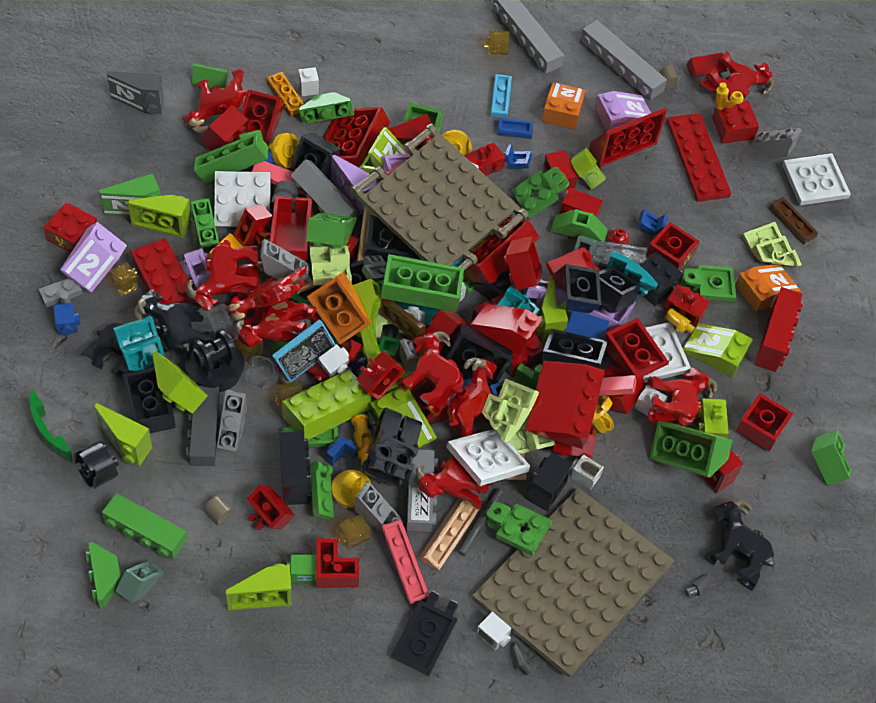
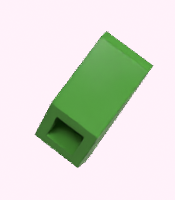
(326, 107)
(204, 223)
(577, 223)
(105, 573)

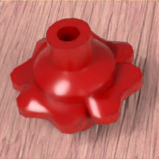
(618, 236)

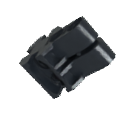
(393, 448)

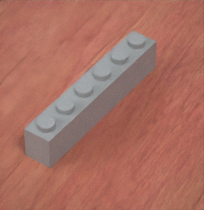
(529, 34)
(623, 60)

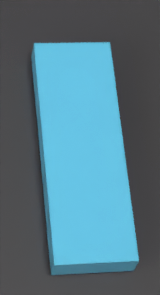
(501, 96)

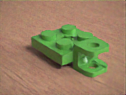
(547, 187)
(703, 279)
(509, 523)

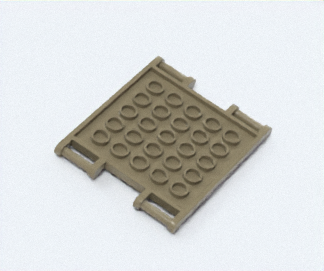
(439, 202)

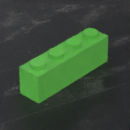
(231, 157)
(144, 526)

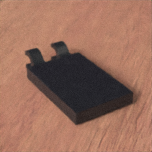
(425, 635)

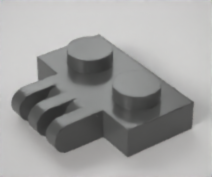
(374, 267)

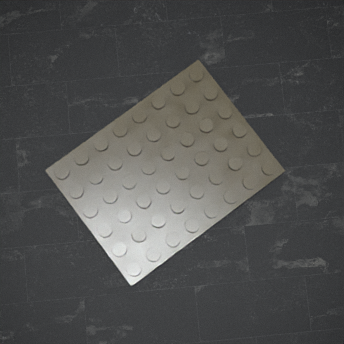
(575, 583)

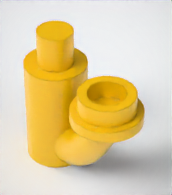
(722, 97)
(679, 321)

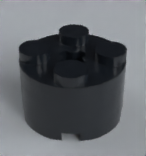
(96, 464)

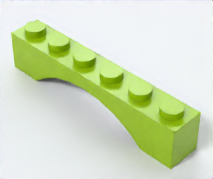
(370, 297)

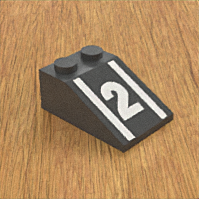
(137, 90)

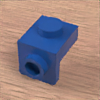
(517, 159)
(651, 223)
(341, 446)

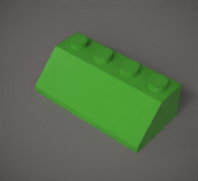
(422, 283)
(689, 449)

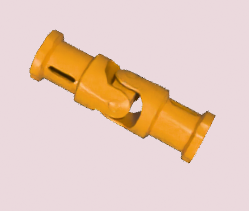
(362, 436)

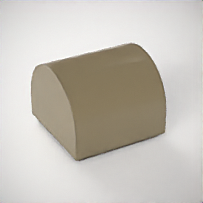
(671, 76)
(218, 510)

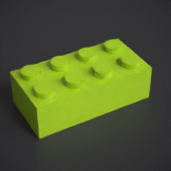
(326, 405)

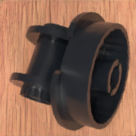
(215, 362)

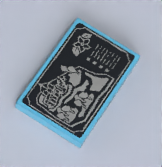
(304, 350)

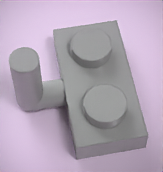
(60, 292)

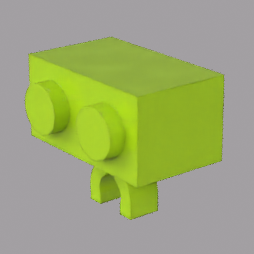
(713, 417)

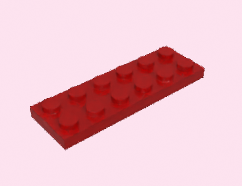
(698, 157)

